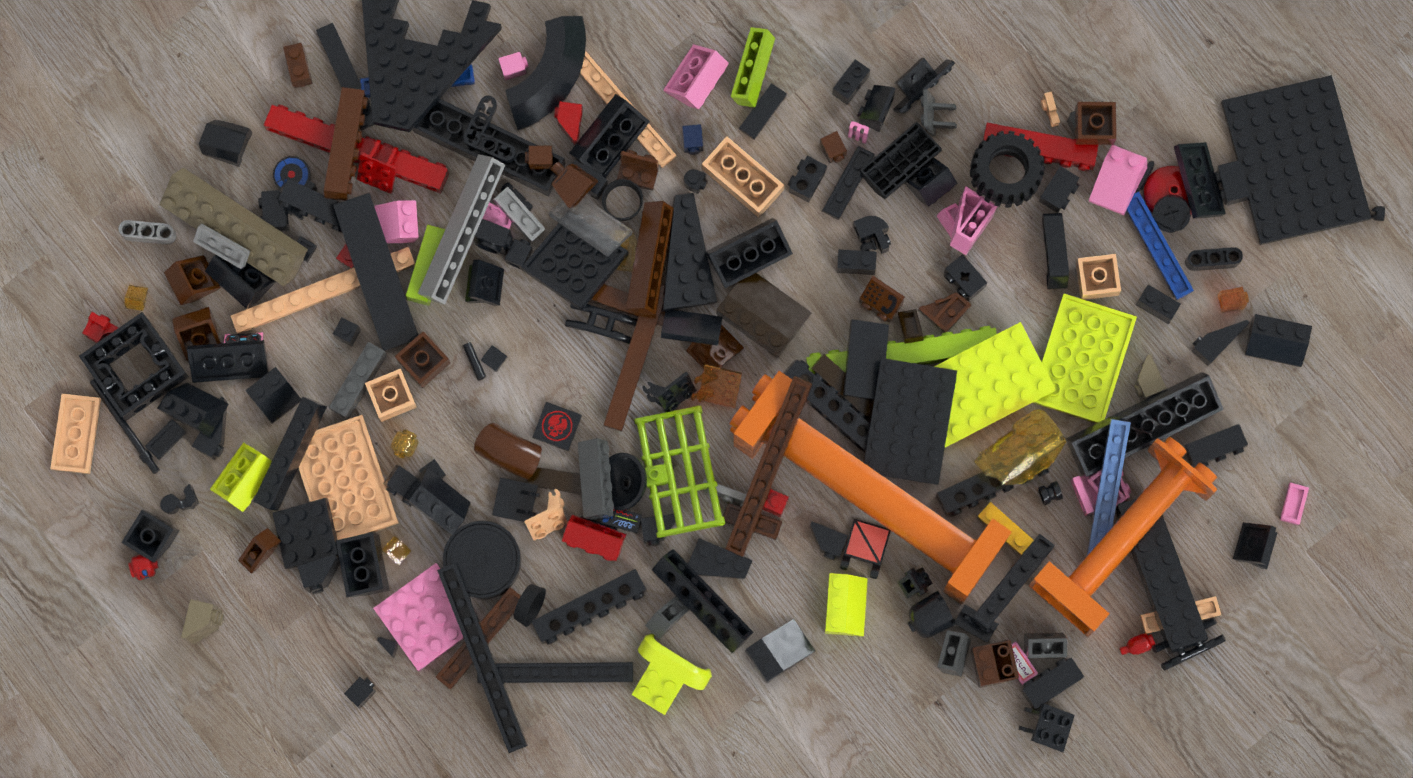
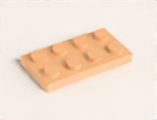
(75, 433)

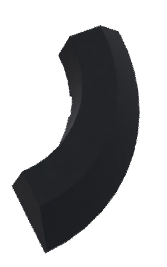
(554, 74)

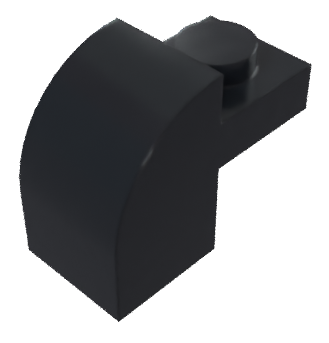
(873, 227)

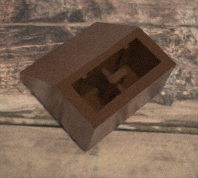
(994, 663)

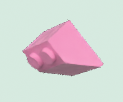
(398, 221)

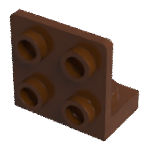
(638, 169)
(716, 354)

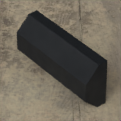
(900, 160)

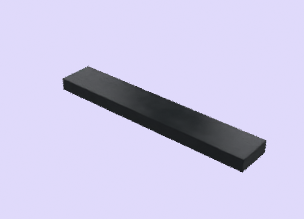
(342, 65)
(1012, 582)

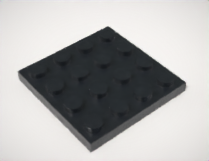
(572, 266)

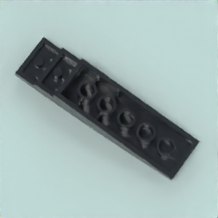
(376, 271)

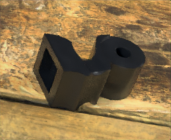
(170, 504)

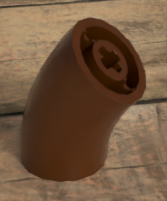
(508, 450)

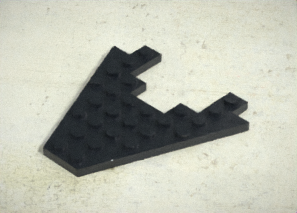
(411, 74)

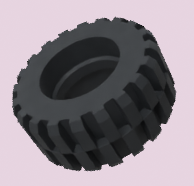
(1013, 146)

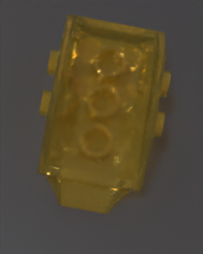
(1024, 450)

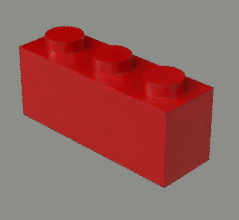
(593, 538)

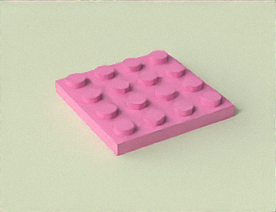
(421, 618)

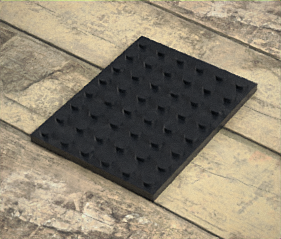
(1296, 160)

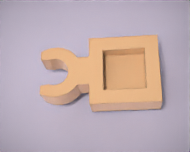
(1049, 106)

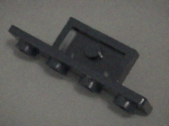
(919, 78)

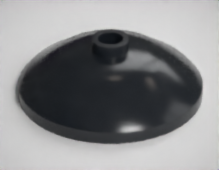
(624, 469)

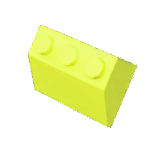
(242, 477)
(846, 605)

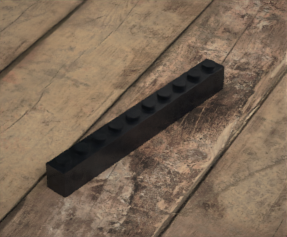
(482, 657)

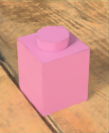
(513, 65)

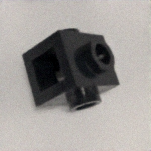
(915, 582)

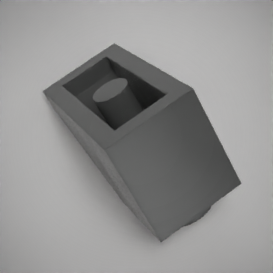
(667, 617)

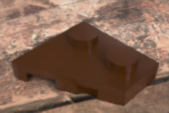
(946, 311)

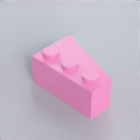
(970, 220)

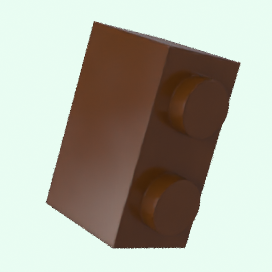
(297, 65)

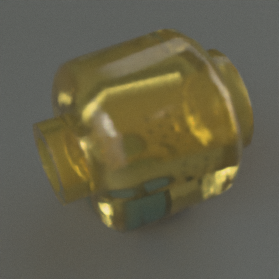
(404, 443)

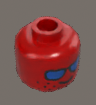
(142, 567)

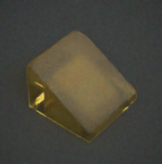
(136, 297)
(396, 550)

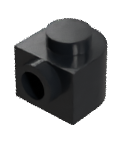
(695, 180)

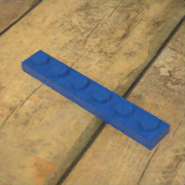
(1158, 247)

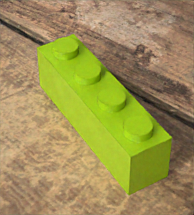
(753, 67)
(426, 253)

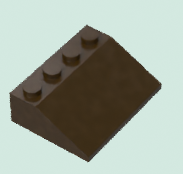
(763, 313)

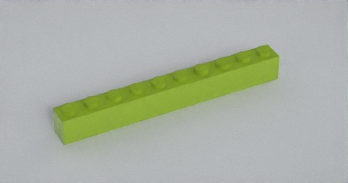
(924, 352)

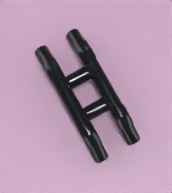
(607, 331)
(1183, 655)

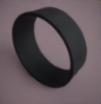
(622, 182)
(529, 604)

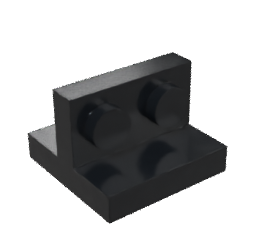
(484, 283)
(1255, 544)

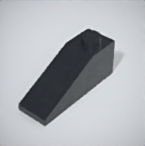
(1215, 342)
(212, 445)

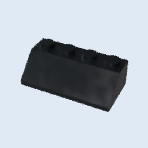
(609, 135)
(749, 252)

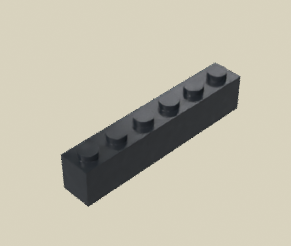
(290, 454)

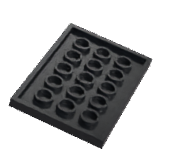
(910, 420)

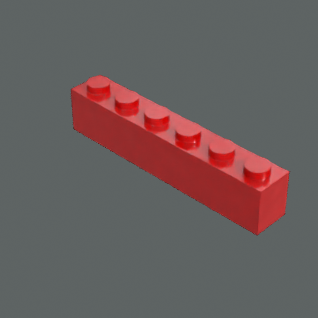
(1053, 147)

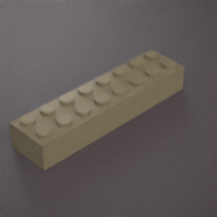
(201, 203)

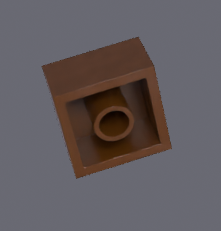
(1095, 123)
(422, 359)

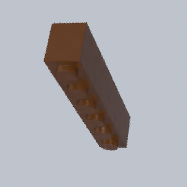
(344, 144)
(649, 258)

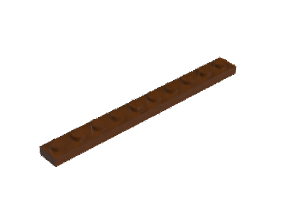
(768, 466)

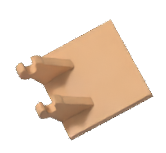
(548, 520)

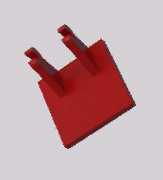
(375, 172)

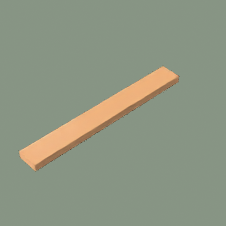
(606, 90)

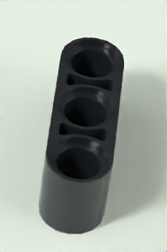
(1222, 255)

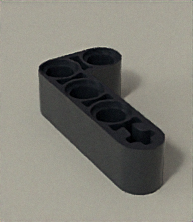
(1056, 251)

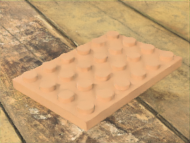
(346, 471)

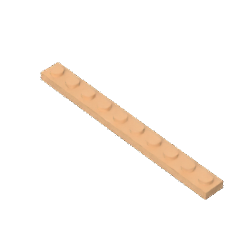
(309, 295)

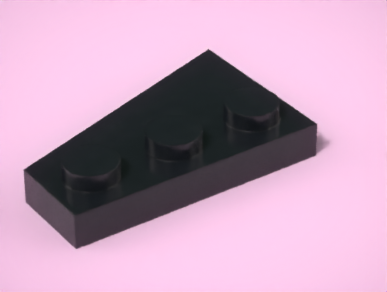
(716, 561)

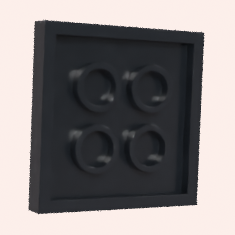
(306, 533)

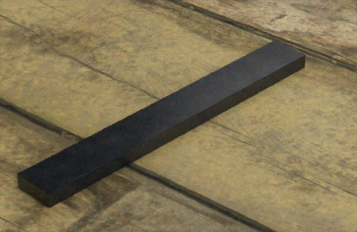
(565, 672)

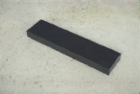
(847, 183)

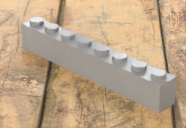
(461, 229)

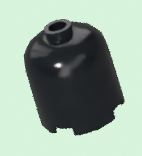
(930, 616)

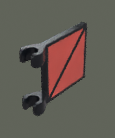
(867, 544)

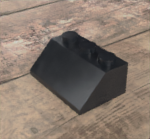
(243, 284)
(1278, 340)
(193, 408)
(438, 501)
(362, 565)

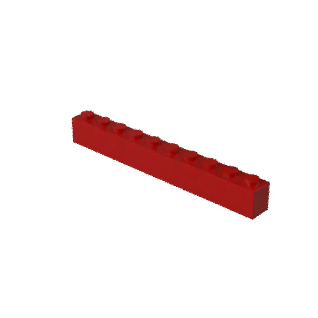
(320, 136)

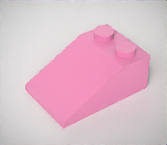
(1118, 179)

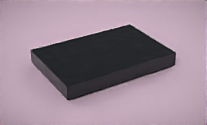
(691, 327)

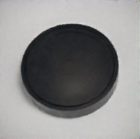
(485, 557)

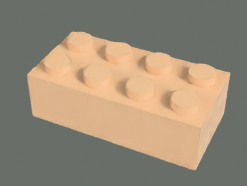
(742, 177)

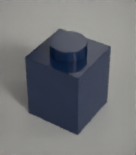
(692, 139)

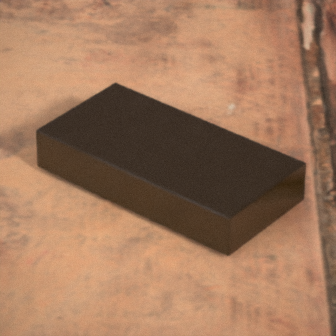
(910, 326)

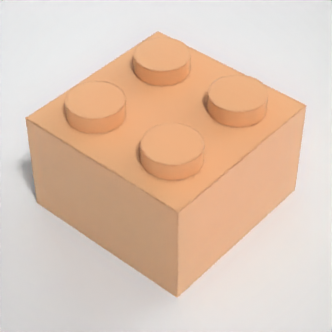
(1098, 277)
(390, 395)

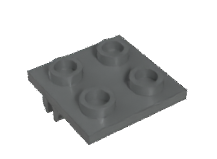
(927, 118)

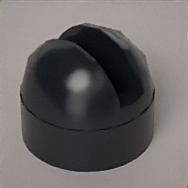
(1379, 213)

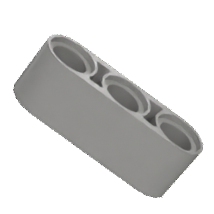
(139, 228)

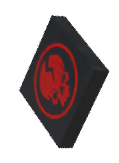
(557, 426)

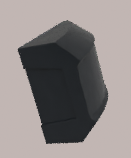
(225, 141)

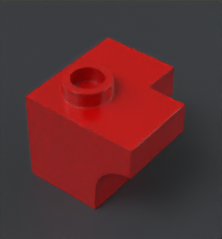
(98, 327)

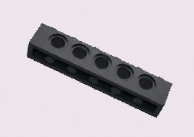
(820, 404)
(951, 506)
(630, 579)
(702, 601)

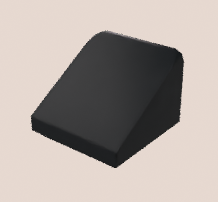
(389, 645)

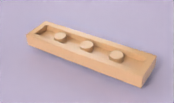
(1207, 609)

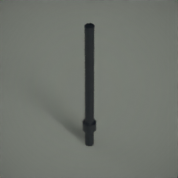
(145, 456)

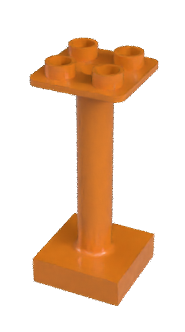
(1073, 594)

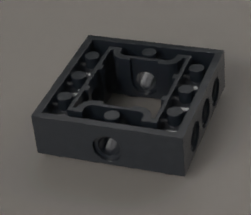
(118, 343)

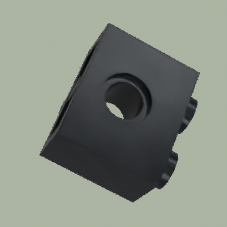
(493, 238)

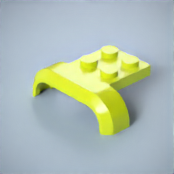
(666, 675)

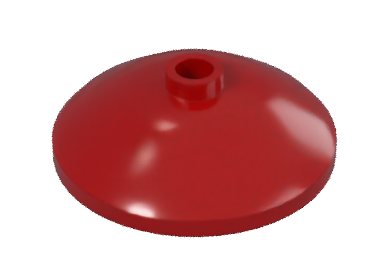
(1160, 184)

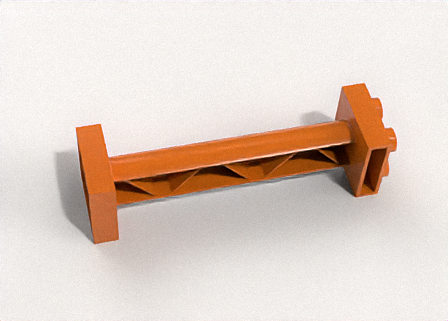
(869, 490)

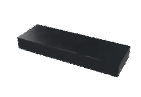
(763, 111)

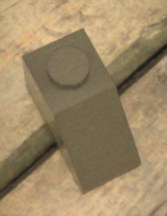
(1149, 379)

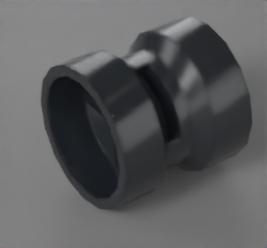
(1052, 492)

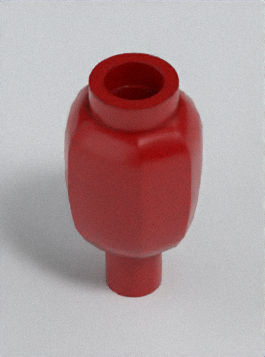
(1138, 644)

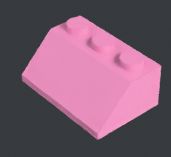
(696, 76)

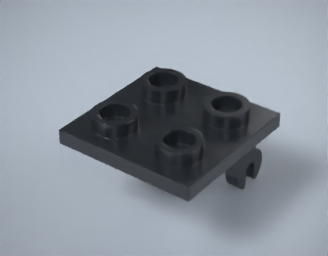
(673, 394)
(515, 500)
(1052, 727)

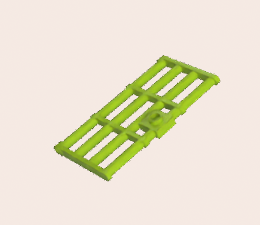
(664, 474)

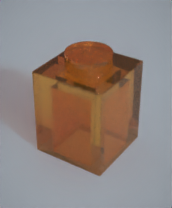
(1233, 299)

